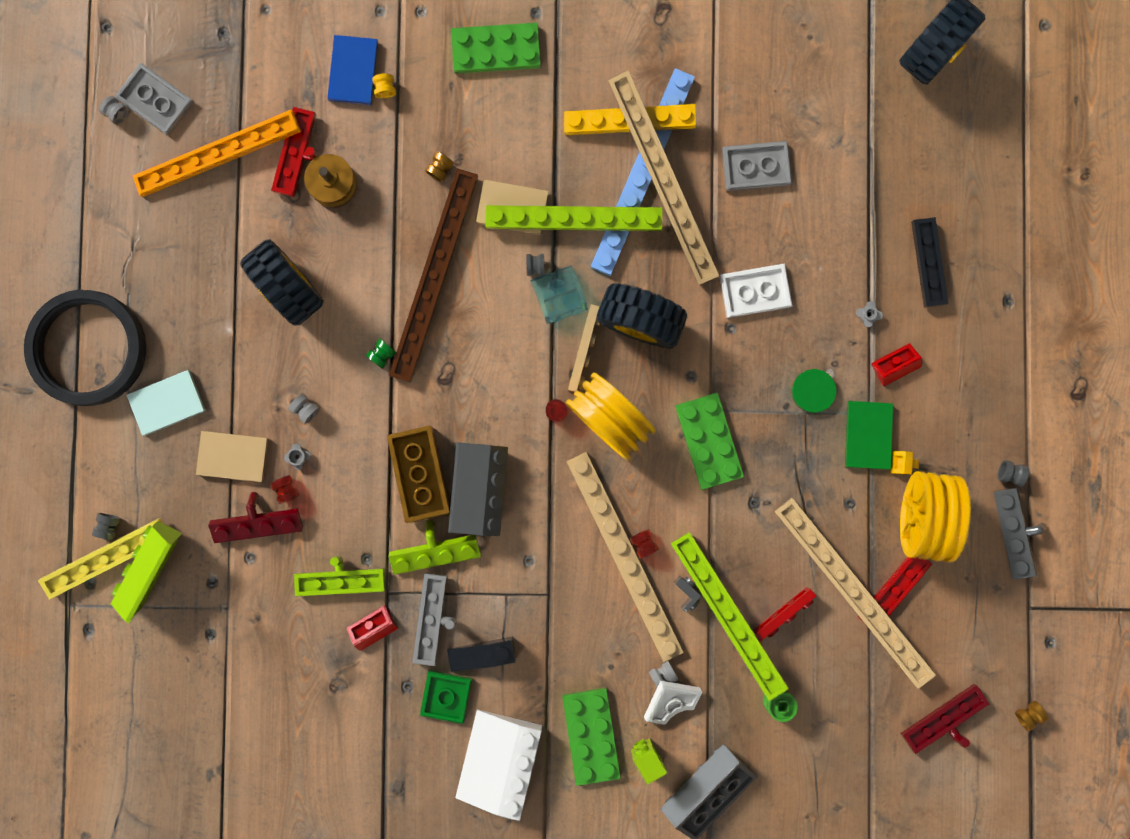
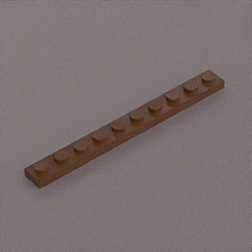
(433, 275)

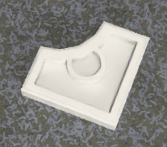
(671, 699)

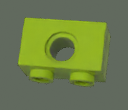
(648, 760)

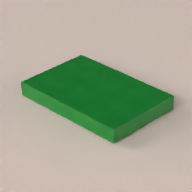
(869, 435)

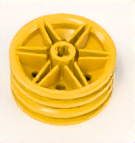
(611, 416)
(934, 516)

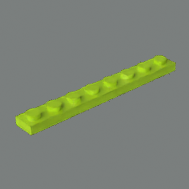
(574, 218)
(729, 616)

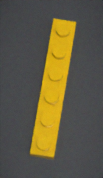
(613, 121)

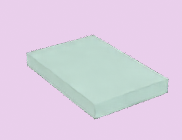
(166, 402)

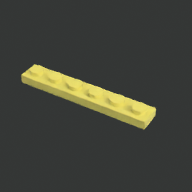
(93, 563)

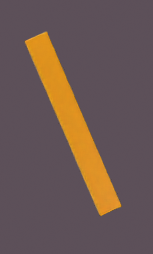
(216, 153)

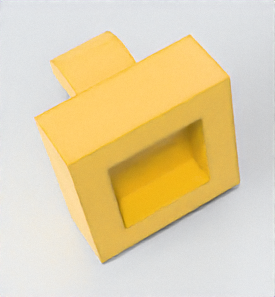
(903, 462)

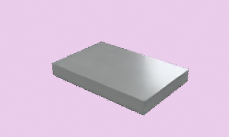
(154, 99)
(756, 166)

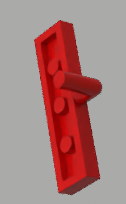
(293, 153)

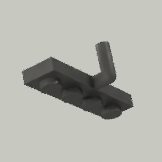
(1016, 533)

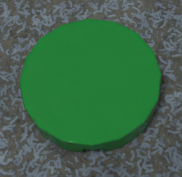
(813, 390)

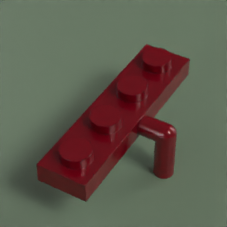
(255, 524)
(945, 720)

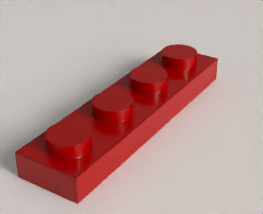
(784, 614)

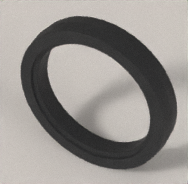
(36, 336)

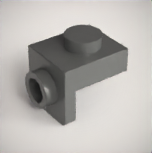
(687, 587)

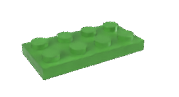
(495, 48)
(709, 441)
(591, 736)

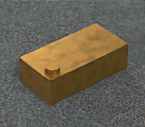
(419, 474)

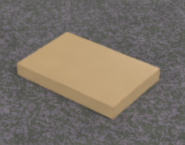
(509, 195)
(232, 456)

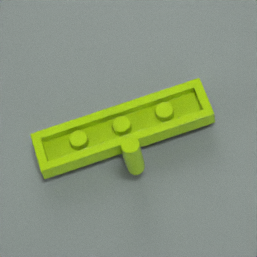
(434, 552)
(339, 580)

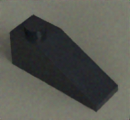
(482, 655)

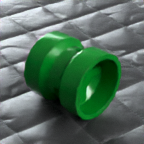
(381, 353)

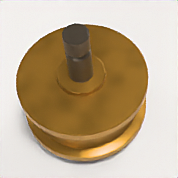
(330, 180)

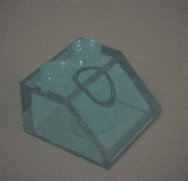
(559, 294)

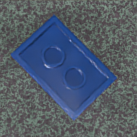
(352, 69)

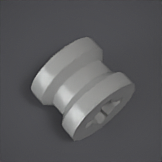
(113, 110)

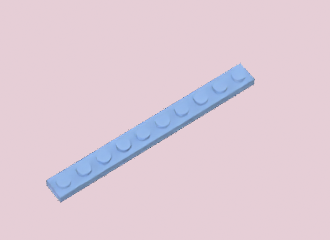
(639, 178)

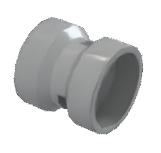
(303, 408)
(667, 672)

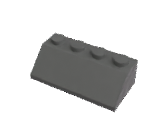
(478, 489)
(708, 793)

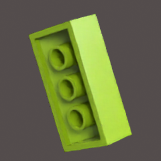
(145, 570)

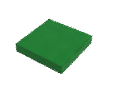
(445, 696)

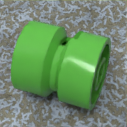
(781, 707)

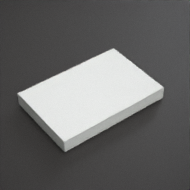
(755, 290)

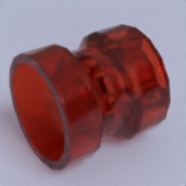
(556, 410)
(284, 489)
(644, 543)

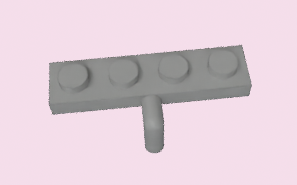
(431, 619)

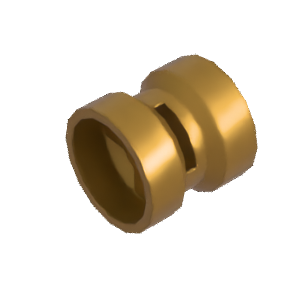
(439, 167)
(1031, 716)

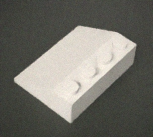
(498, 764)

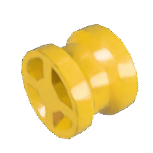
(384, 86)

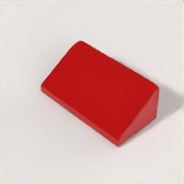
(897, 364)
(371, 628)

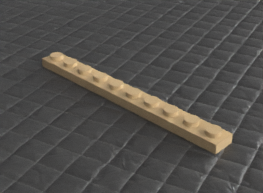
(663, 177)
(625, 557)
(855, 593)

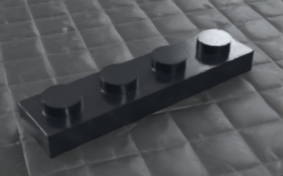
(929, 262)

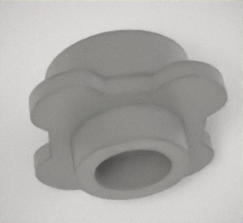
(867, 320)
(290, 457)

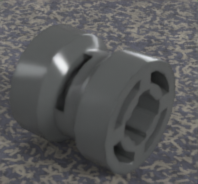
(1014, 473)
(105, 526)

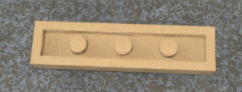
(583, 359)

